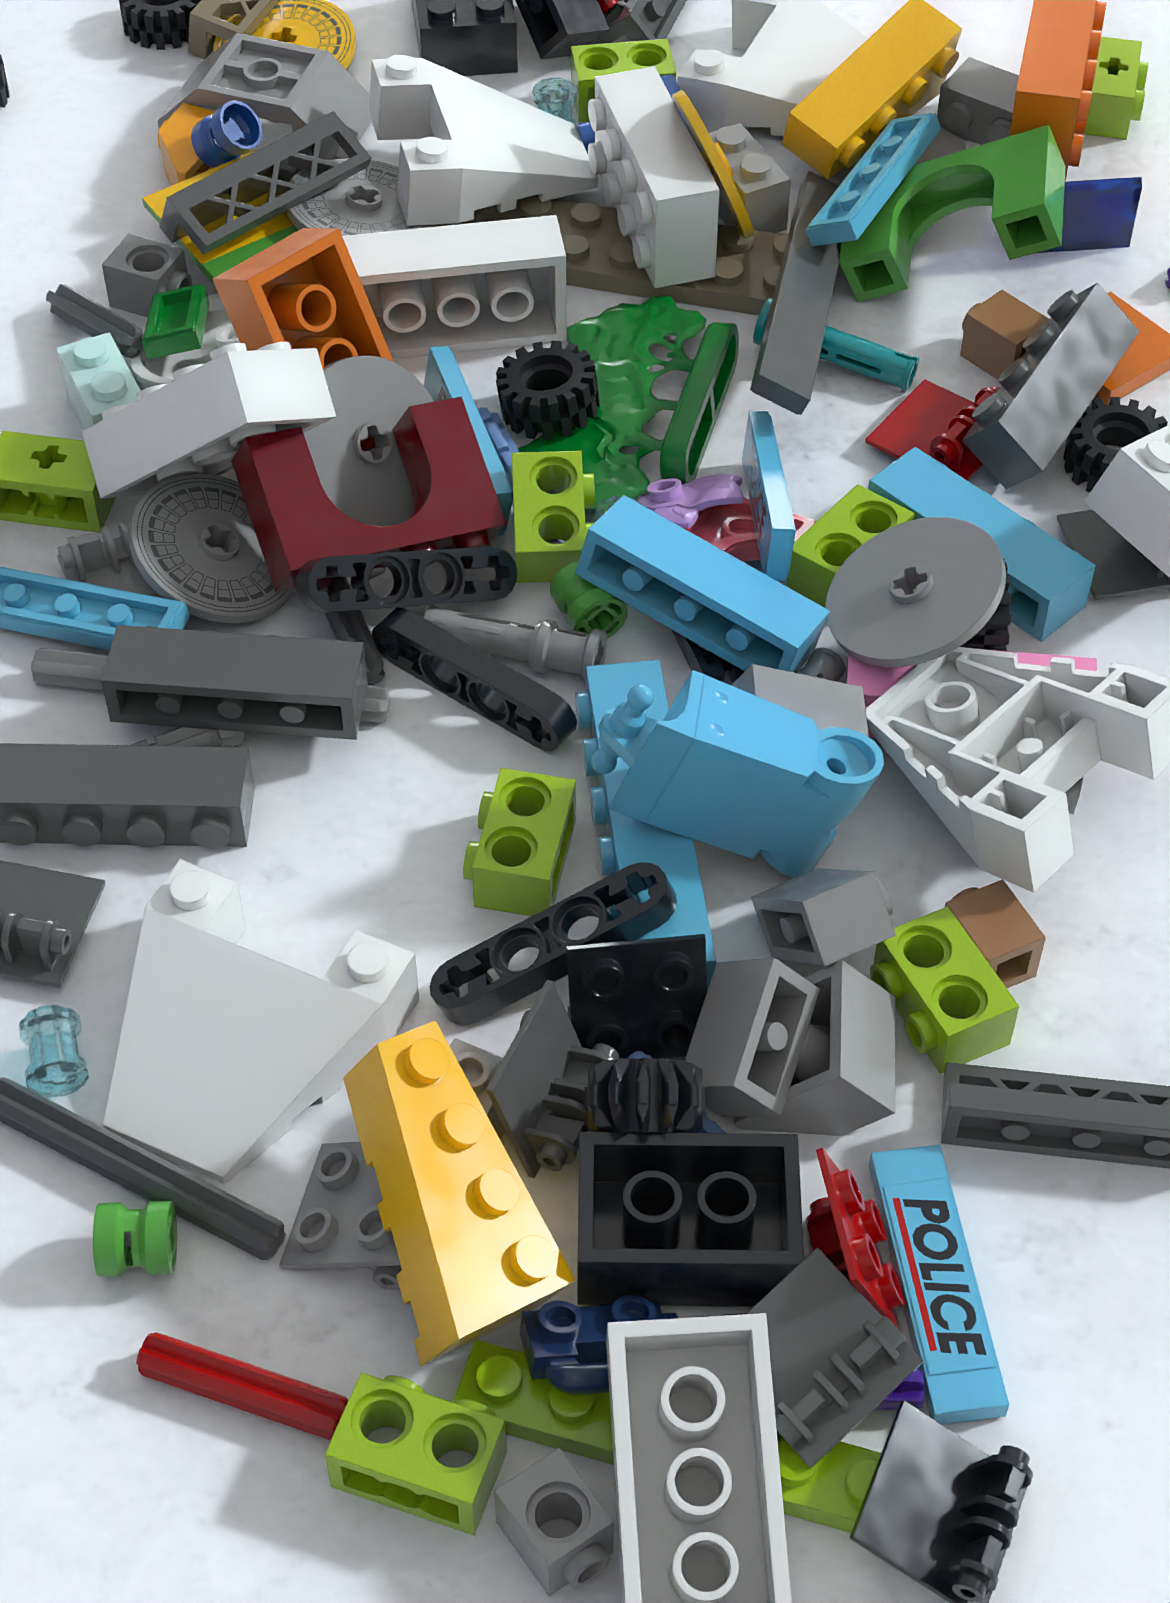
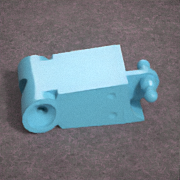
(736, 772)

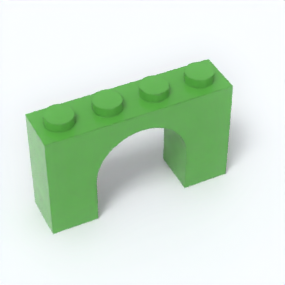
(1014, 175)

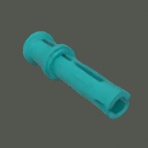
(857, 354)

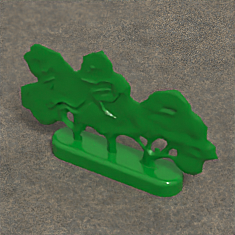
(621, 355)

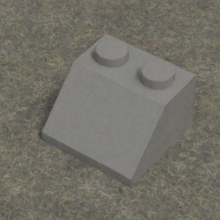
(845, 1060)

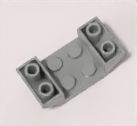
(279, 84)

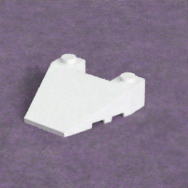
(786, 57)
(472, 143)
(1005, 741)
(232, 1042)

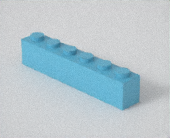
(627, 838)

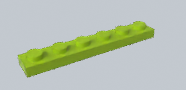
(582, 1425)

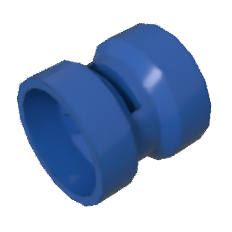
(226, 133)

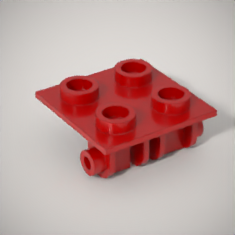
(935, 424)
(848, 1235)

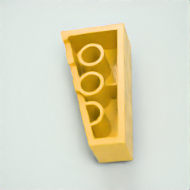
(880, 81)
(449, 1195)

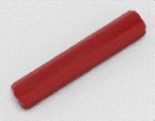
(241, 1385)

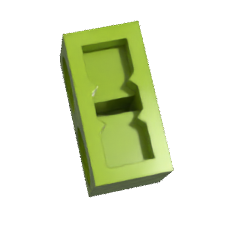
(611, 58)
(549, 516)
(836, 536)
(521, 842)
(953, 983)
(407, 1470)

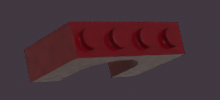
(299, 523)

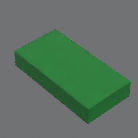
(176, 321)

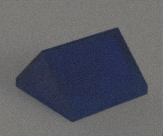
(1099, 214)

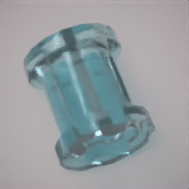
(565, 97)
(53, 1051)

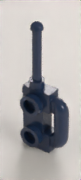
(570, 1341)

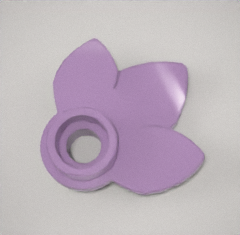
(683, 502)

